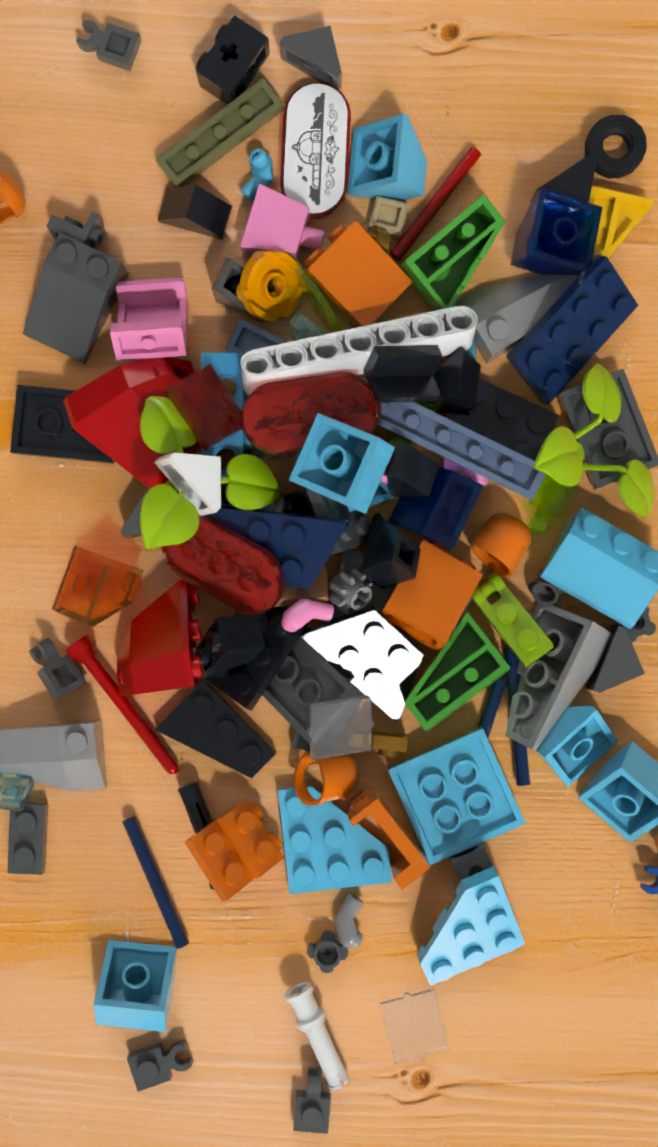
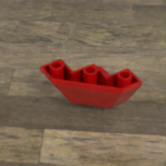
(111, 408)
(161, 645)

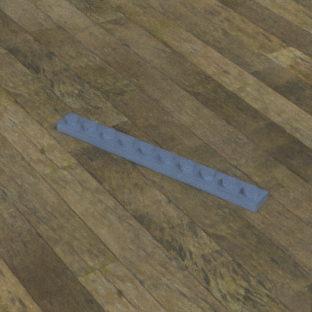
(429, 429)

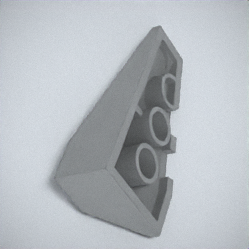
(511, 310)
(557, 676)
(56, 754)

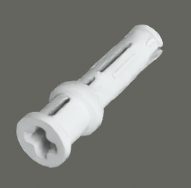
(311, 1021)

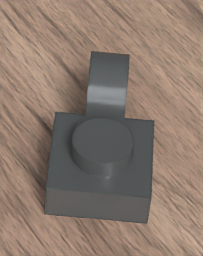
(58, 674)
(312, 1106)

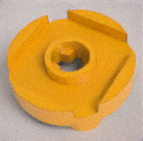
(254, 282)

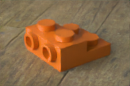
(235, 849)

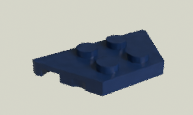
(296, 540)

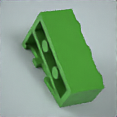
(451, 256)
(456, 675)

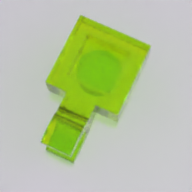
(550, 500)

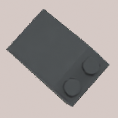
(73, 297)

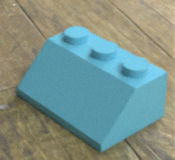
(603, 567)

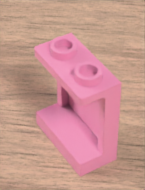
(150, 319)

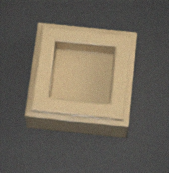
(389, 215)

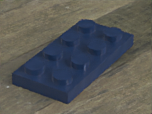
(572, 330)

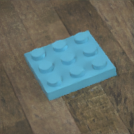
(456, 795)

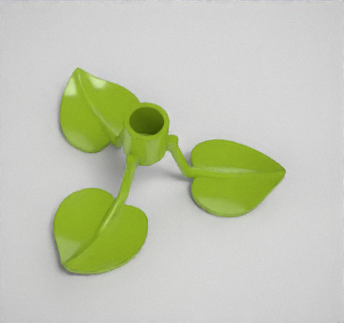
(563, 456)
(164, 511)

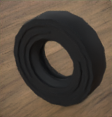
(630, 132)

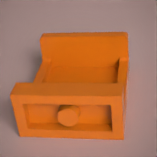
(357, 274)
(434, 599)
(413, 860)

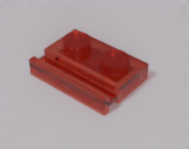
(206, 407)

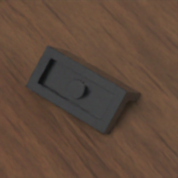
(403, 373)

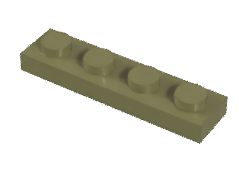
(220, 134)

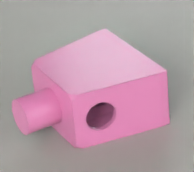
(279, 225)

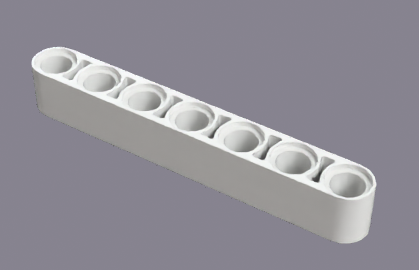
(352, 347)

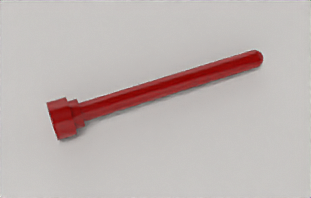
(84, 653)

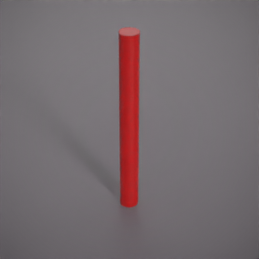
(435, 203)

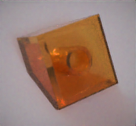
(95, 587)

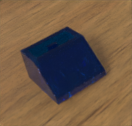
(443, 513)

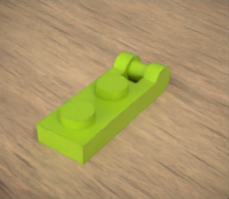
(511, 621)

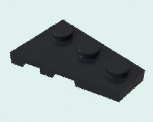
(218, 731)

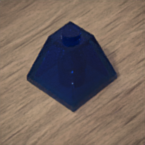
(556, 235)

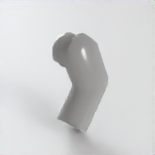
(344, 922)

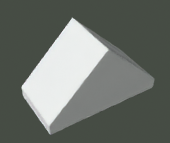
(196, 476)

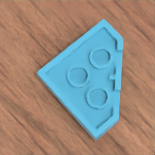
(326, 849)
(472, 929)

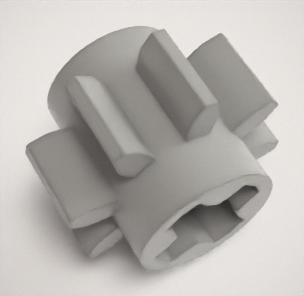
(350, 591)

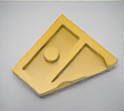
(618, 217)

